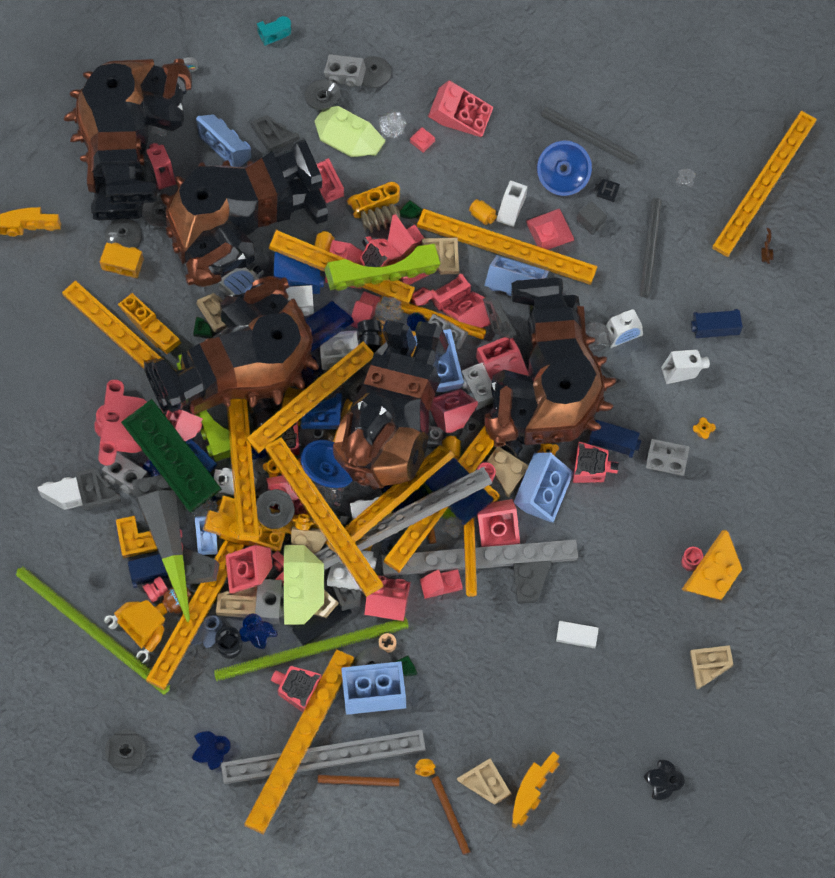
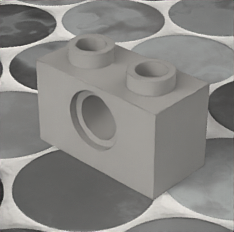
(265, 591)

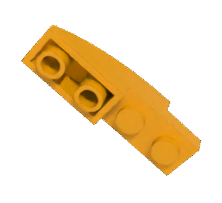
(15, 221)
(148, 324)
(227, 530)
(528, 795)

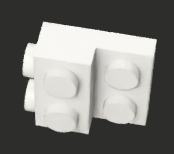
(337, 348)
(340, 576)

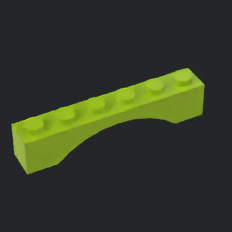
(345, 273)
(214, 433)

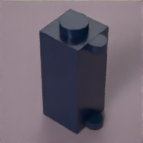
(716, 324)
(615, 438)
(146, 570)

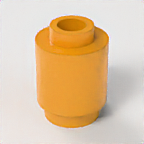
(483, 212)
(324, 240)
(454, 445)

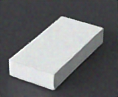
(577, 634)

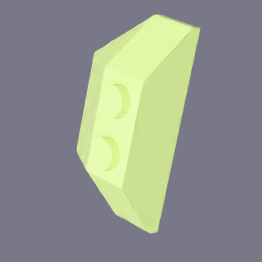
(348, 132)
(302, 584)

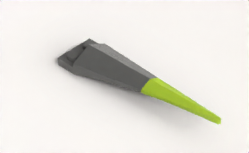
(160, 513)

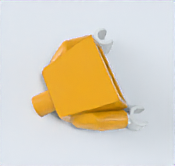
(141, 623)

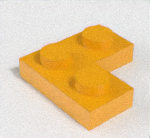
(131, 541)

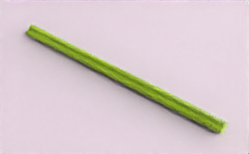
(85, 625)
(362, 634)

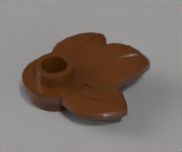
(767, 253)

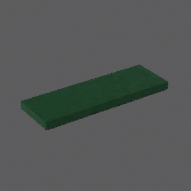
(171, 456)

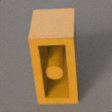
(121, 260)

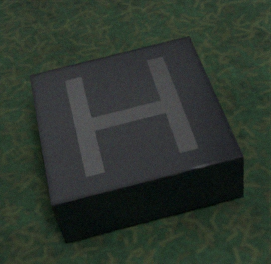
(608, 190)

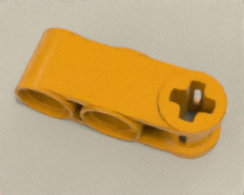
(364, 202)

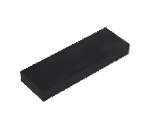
(318, 625)

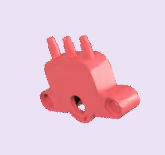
(108, 423)

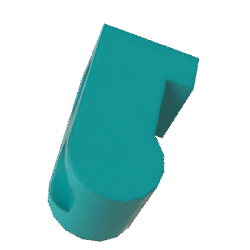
(275, 30)

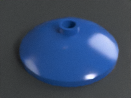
(578, 168)
(321, 465)

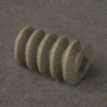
(379, 218)

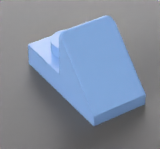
(206, 541)

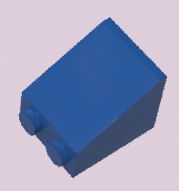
(297, 273)

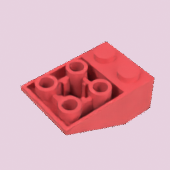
(460, 110)
(500, 356)

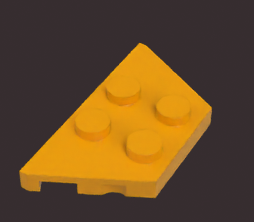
(716, 569)

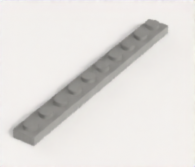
(415, 512)
(487, 557)
(328, 756)

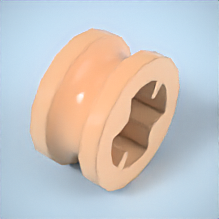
(384, 637)

